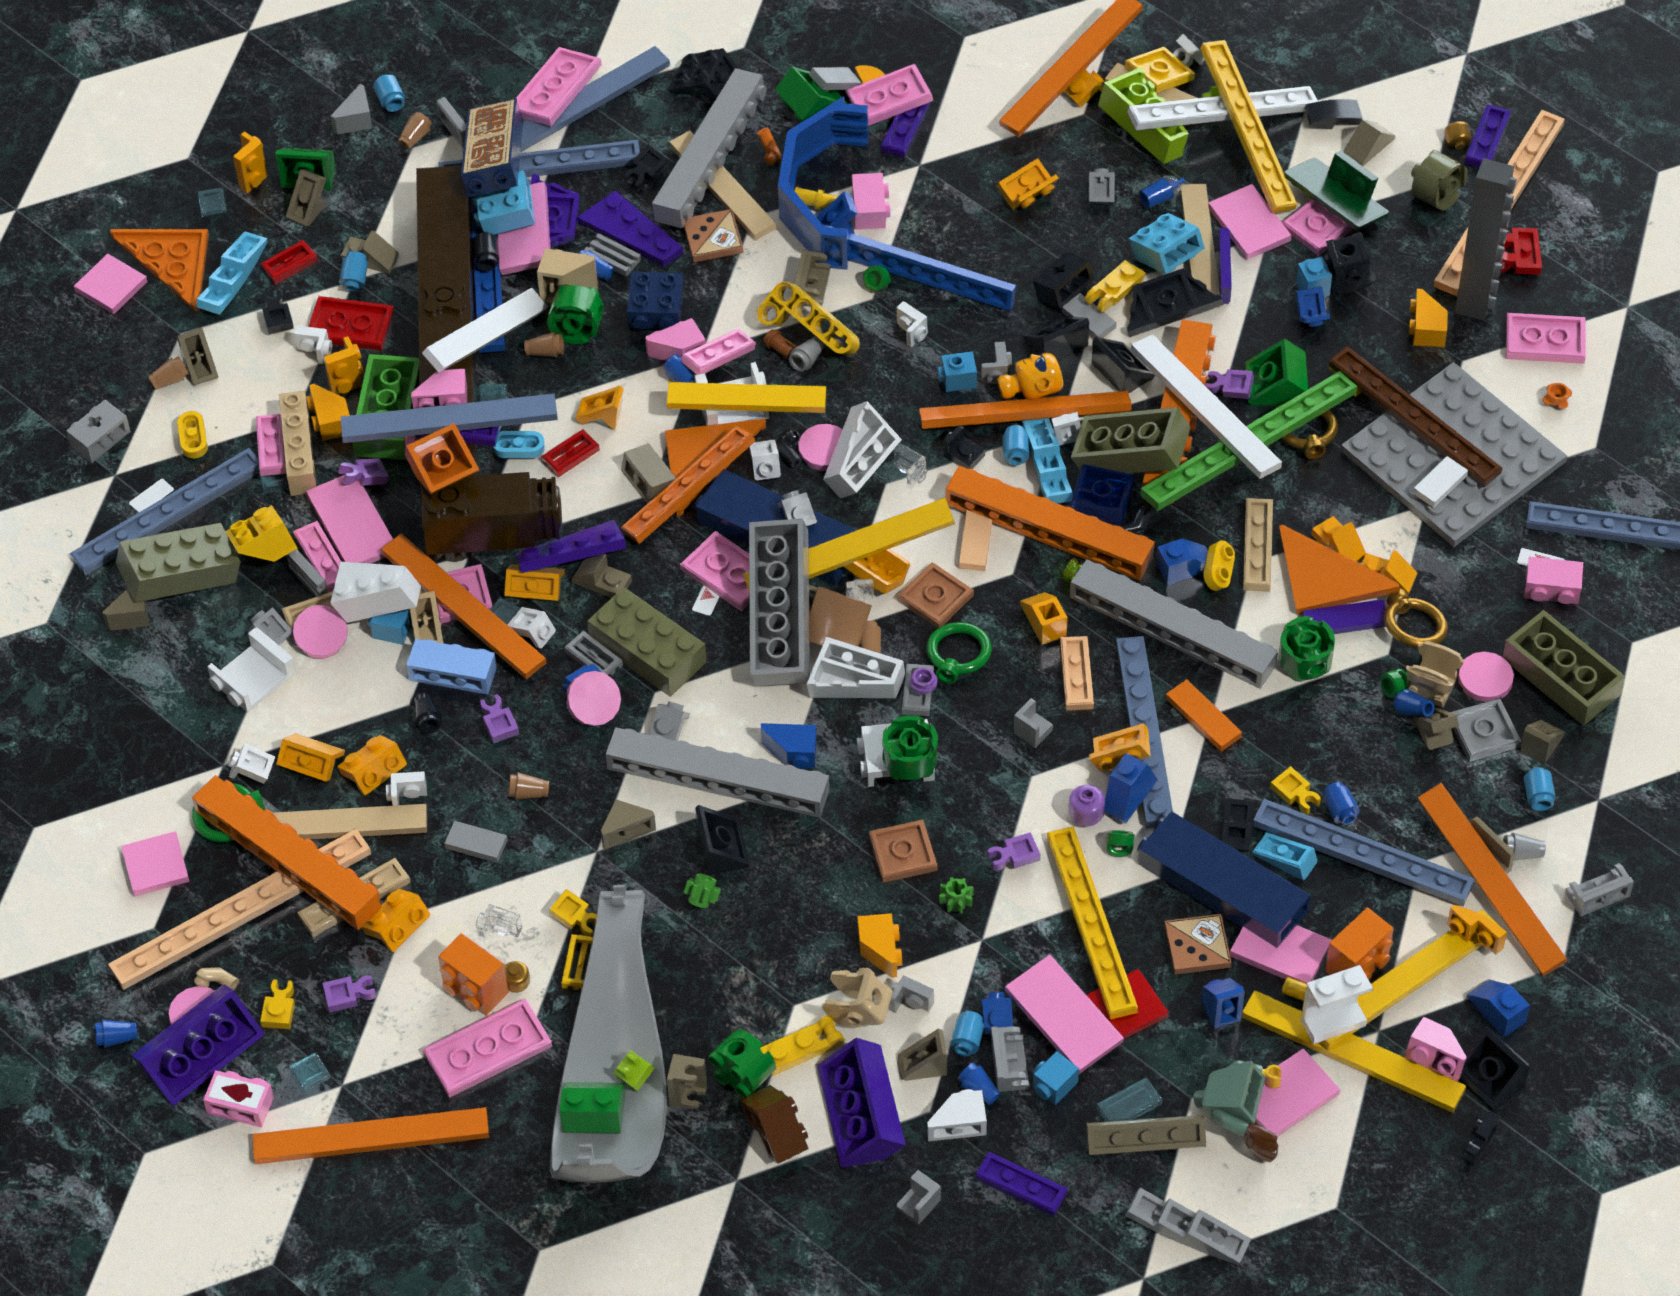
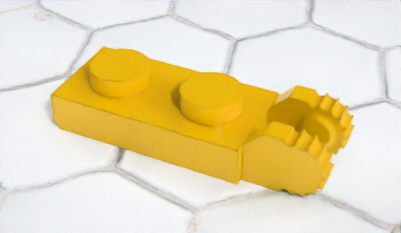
(1115, 286)

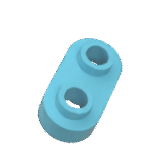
(519, 444)

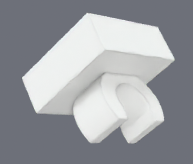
(1189, 50)

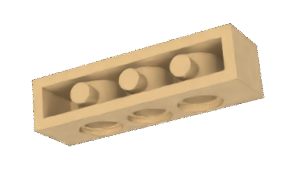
(297, 442)

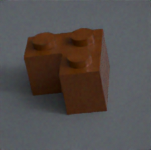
(775, 1120)

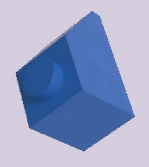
(1181, 560)
(791, 743)
(1128, 787)
(1223, 1001)
(1500, 1005)

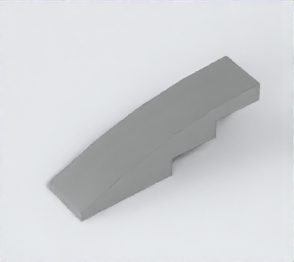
(1187, 1227)

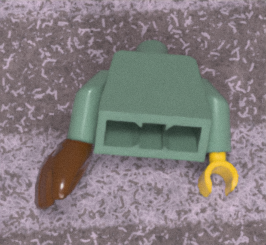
(1233, 1103)

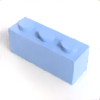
(451, 666)

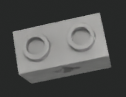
(98, 431)

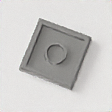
(1485, 730)

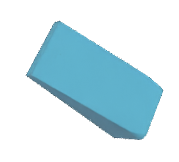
(1286, 855)

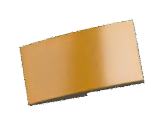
(1472, 924)

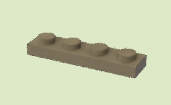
(1146, 1134)

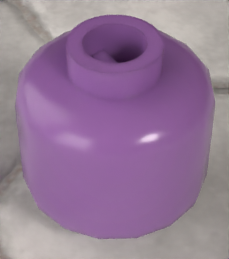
(1086, 805)

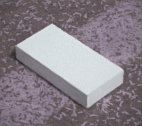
(1440, 481)

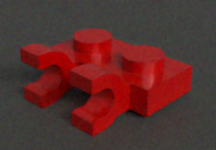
(1525, 252)

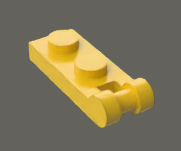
(804, 1044)

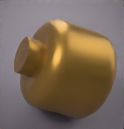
(1457, 134)
(517, 976)

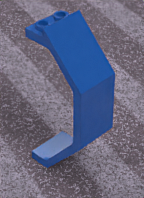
(832, 125)

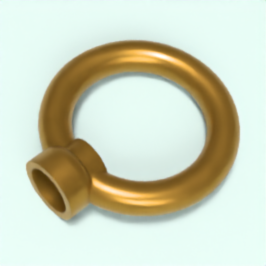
(1314, 445)
(1401, 603)

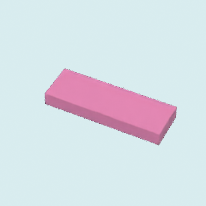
(718, 352)
(270, 445)
(319, 552)

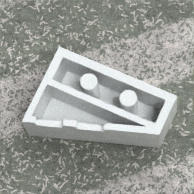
(860, 450)
(373, 590)
(854, 673)

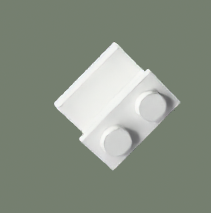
(728, 416)
(254, 672)
(1332, 1004)

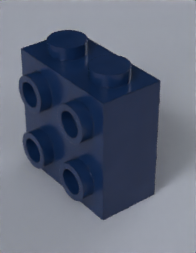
(655, 300)

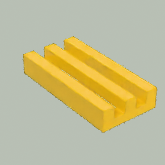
(577, 982)

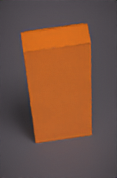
(1203, 715)

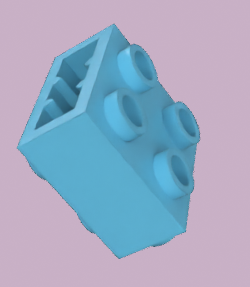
(505, 208)
(1166, 243)

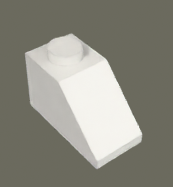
(959, 1117)

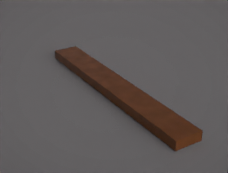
(1415, 416)

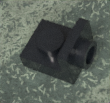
(962, 450)

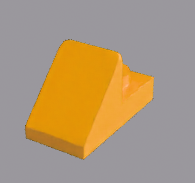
(602, 405)
(1340, 538)
(1395, 569)

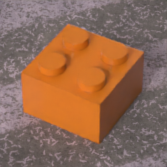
(1361, 943)
(473, 974)

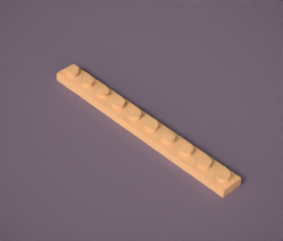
(1525, 162)
(225, 917)

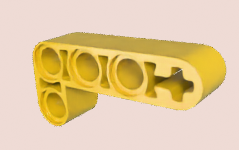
(812, 322)

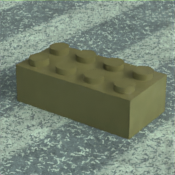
(1132, 440)
(177, 562)
(647, 641)
(1563, 667)

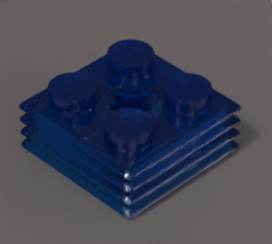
(1102, 493)

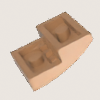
(837, 617)

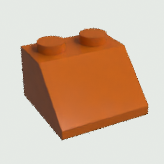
(440, 459)

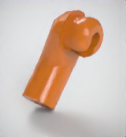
(773, 153)

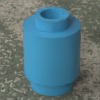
(389, 93)
(353, 271)
(1015, 445)
(1539, 789)
(967, 1033)

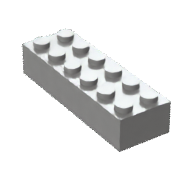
(779, 602)

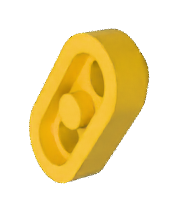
(192, 436)
(1219, 565)

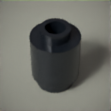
(485, 251)

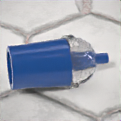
(1162, 190)

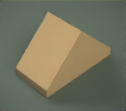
(426, 618)

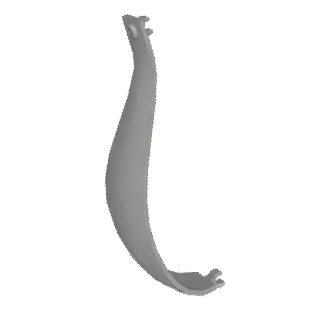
(610, 1021)

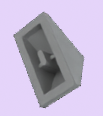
(352, 113)

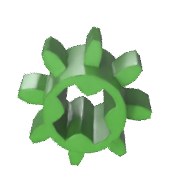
(702, 890)
(956, 895)

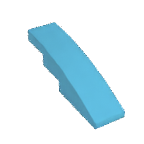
(232, 273)
(1047, 460)

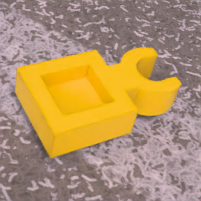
(1293, 788)
(571, 911)
(278, 1009)

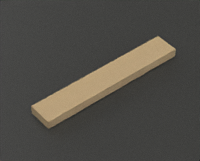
(732, 196)
(1196, 212)
(367, 821)

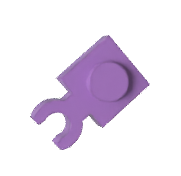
(1233, 385)
(366, 470)
(498, 721)
(1018, 850)
(343, 993)

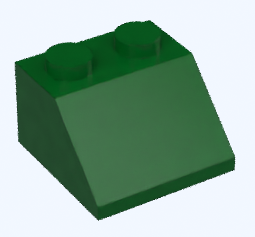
(803, 94)
(292, 160)
(1278, 374)
(592, 1107)

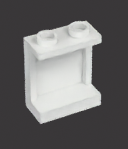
(871, 747)

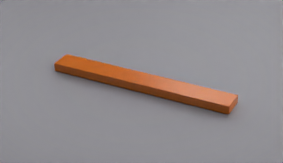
(1070, 66)
(1024, 409)
(465, 607)
(1492, 879)
(370, 1135)

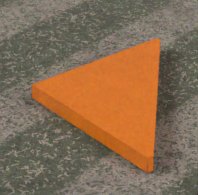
(170, 255)
(690, 443)
(1327, 577)

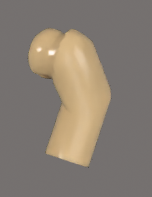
(217, 975)

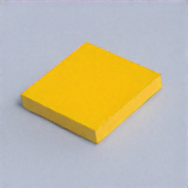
(1161, 69)

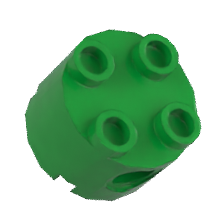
(575, 313)
(1306, 648)
(910, 748)
(741, 1062)

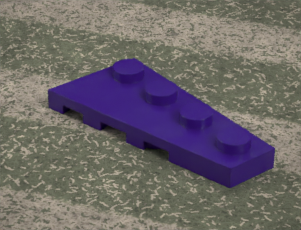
(630, 228)
(576, 546)

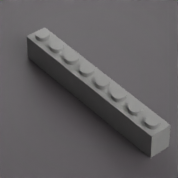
(708, 148)
(1173, 623)
(717, 772)

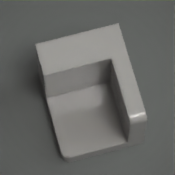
(1030, 725)
(920, 1198)

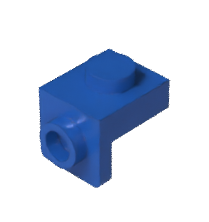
(1311, 306)
(996, 1011)

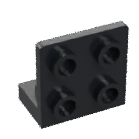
(705, 71)

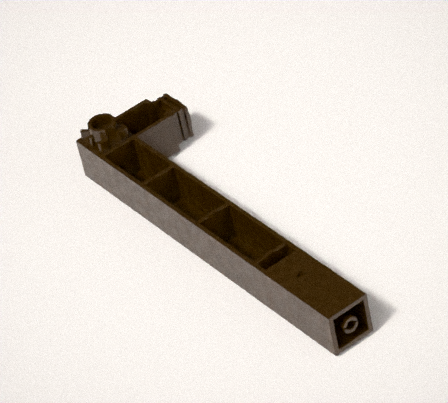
(480, 509)

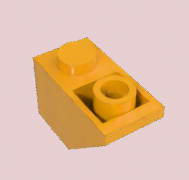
(1429, 321)
(328, 411)
(1045, 617)
(877, 942)

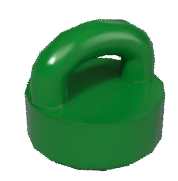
(876, 278)
(1394, 682)
(1119, 838)

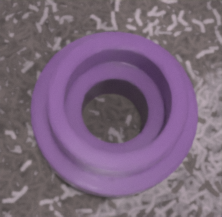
(926, 675)

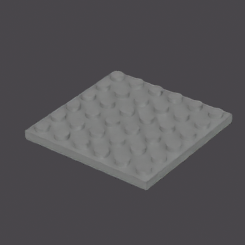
(1402, 459)

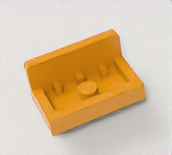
(1084, 87)
(250, 163)
(1026, 184)
(344, 368)
(884, 568)
(1113, 746)
(373, 763)
(397, 919)

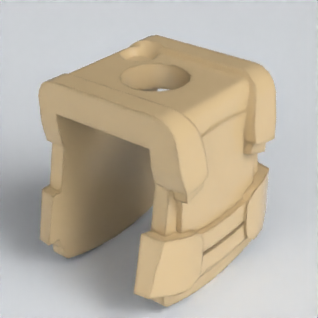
(1436, 673)
(861, 987)

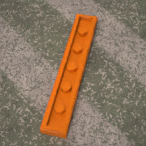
(687, 484)

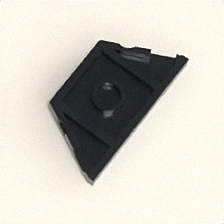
(1168, 301)

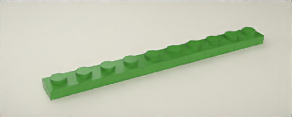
(1267, 429)

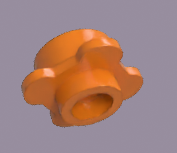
(1562, 393)

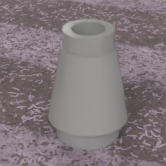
(804, 355)
(1525, 846)

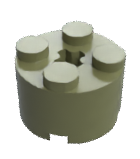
(1438, 180)

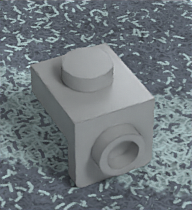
(992, 371)
(798, 506)
(669, 721)

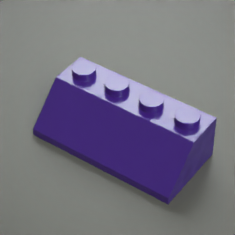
(198, 1044)
(860, 1103)

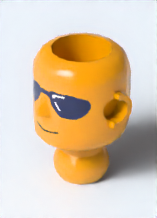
(1034, 377)

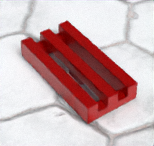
(291, 264)
(573, 455)

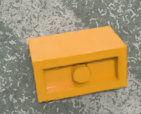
(534, 584)
(308, 756)

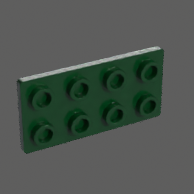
(1341, 188)

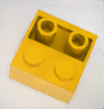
(262, 536)

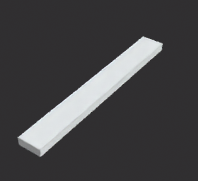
(1213, 108)
(484, 330)
(1206, 406)

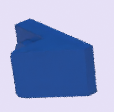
(839, 213)

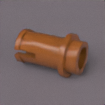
(776, 341)

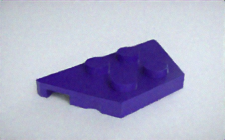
(562, 212)

